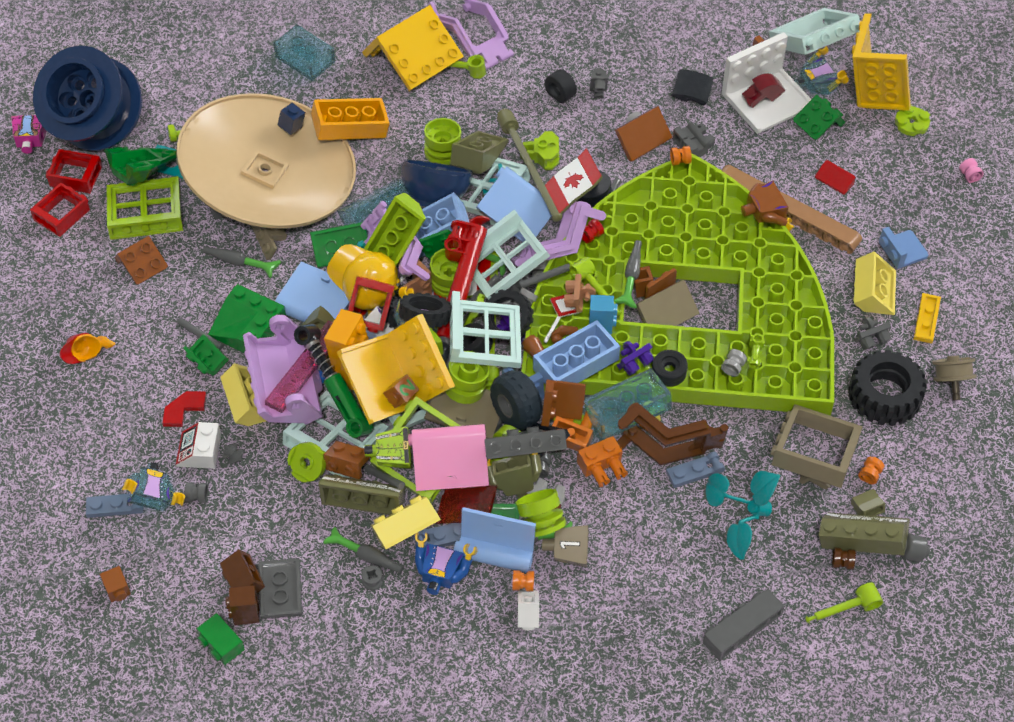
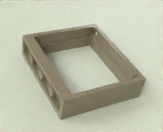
(808, 466)

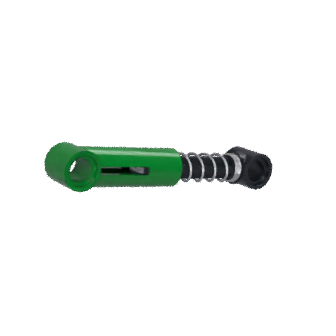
(334, 382)

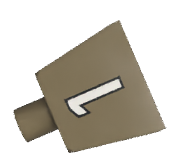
(569, 545)

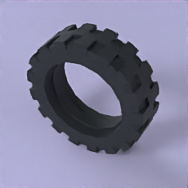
(413, 303)
(525, 305)

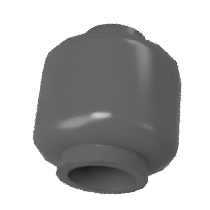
(916, 548)

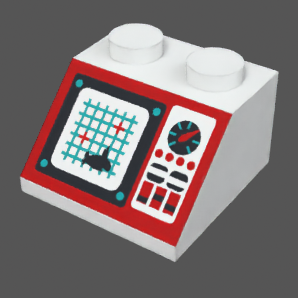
(199, 446)

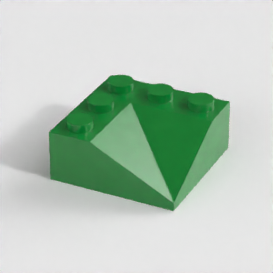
(244, 313)

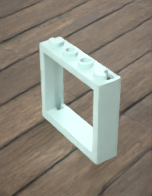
(814, 33)

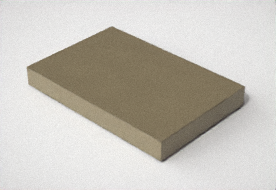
(668, 306)

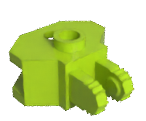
(544, 150)

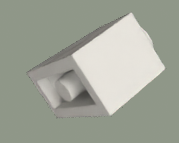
(528, 610)

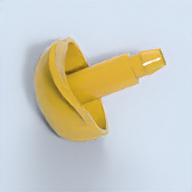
(356, 261)

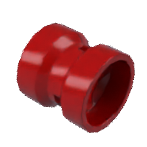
(592, 230)

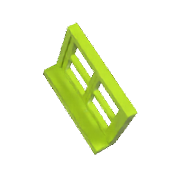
(144, 224)

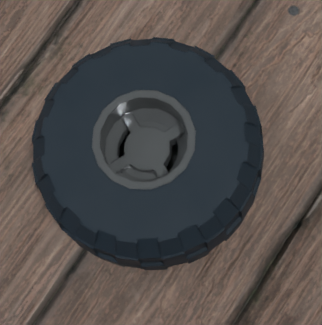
(516, 399)

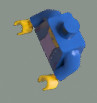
(441, 565)

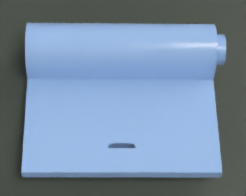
(514, 193)
(308, 290)
(498, 538)

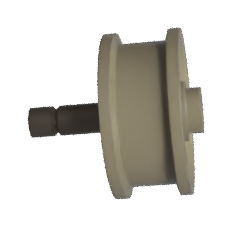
(954, 370)

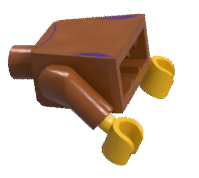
(767, 205)

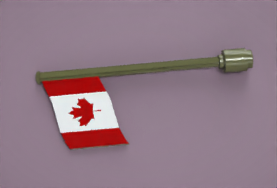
(567, 184)

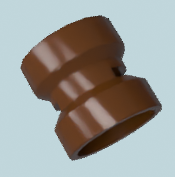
(843, 558)

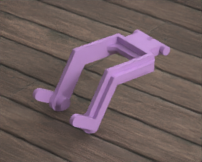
(488, 50)
(571, 227)
(411, 256)

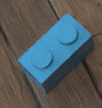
(604, 310)

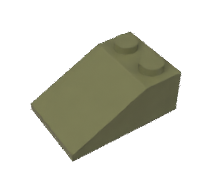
(477, 151)

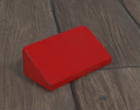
(835, 177)

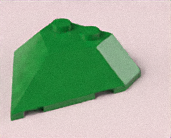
(138, 164)

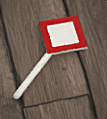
(561, 311)

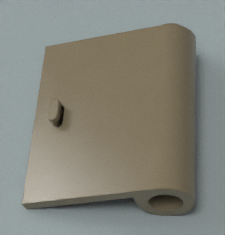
(467, 414)

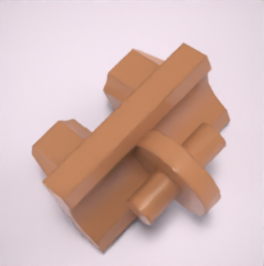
(580, 292)

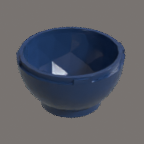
(433, 181)

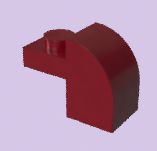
(764, 86)

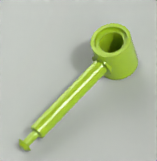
(474, 64)
(587, 269)
(866, 596)

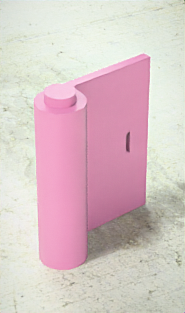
(452, 453)

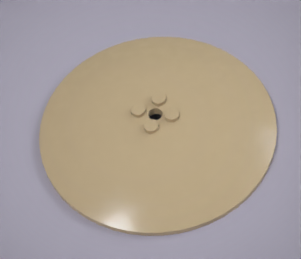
(237, 137)

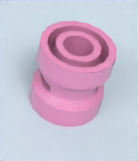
(971, 171)

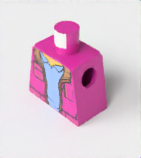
(27, 132)

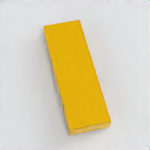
(927, 318)

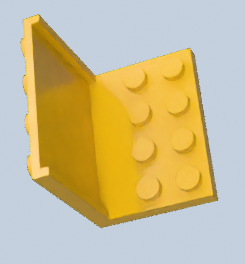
(417, 47)
(879, 77)
(384, 359)

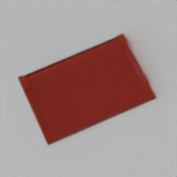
(454, 499)

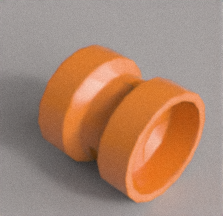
(680, 155)
(871, 470)
(523, 580)

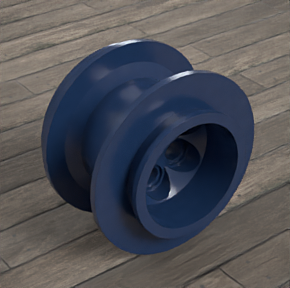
(105, 106)

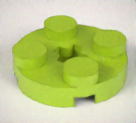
(921, 117)
(298, 465)

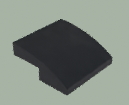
(692, 86)

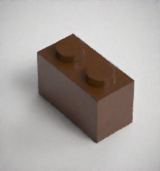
(241, 571)
(243, 605)

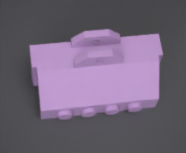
(269, 362)

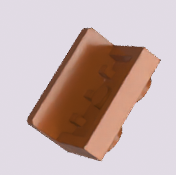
(345, 459)

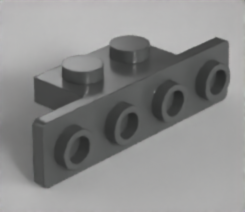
(525, 442)

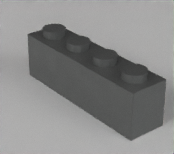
(743, 624)

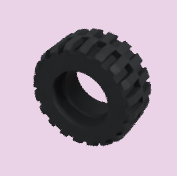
(885, 407)

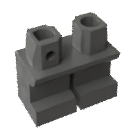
(694, 138)

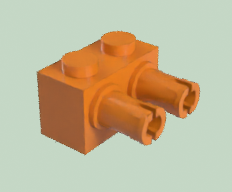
(580, 435)
(599, 457)

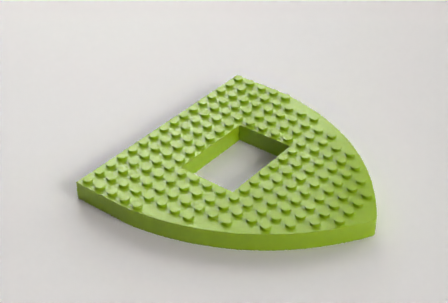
(695, 224)

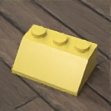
(874, 285)
(240, 395)
(404, 521)

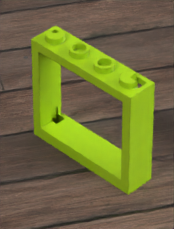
(400, 422)

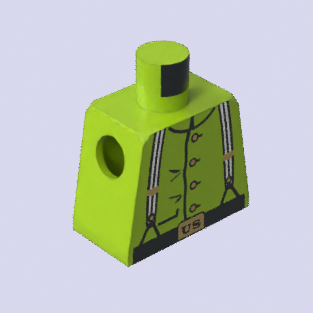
(391, 448)

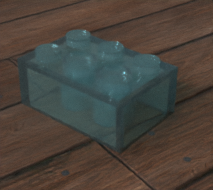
(304, 52)

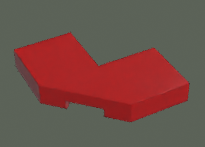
(188, 401)

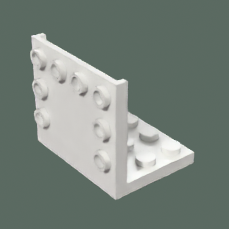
(758, 60)

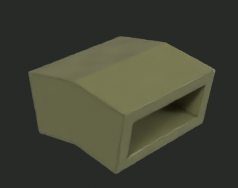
(868, 503)

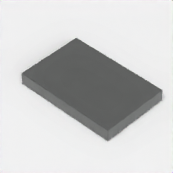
(282, 588)

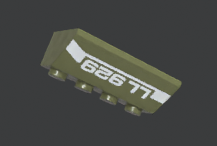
(360, 494)
(864, 533)

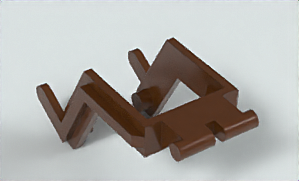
(704, 435)

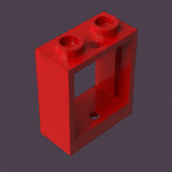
(90, 162)
(47, 203)
(372, 326)

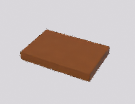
(643, 133)

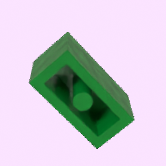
(219, 639)

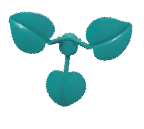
(762, 486)

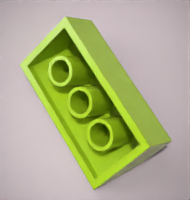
(397, 228)

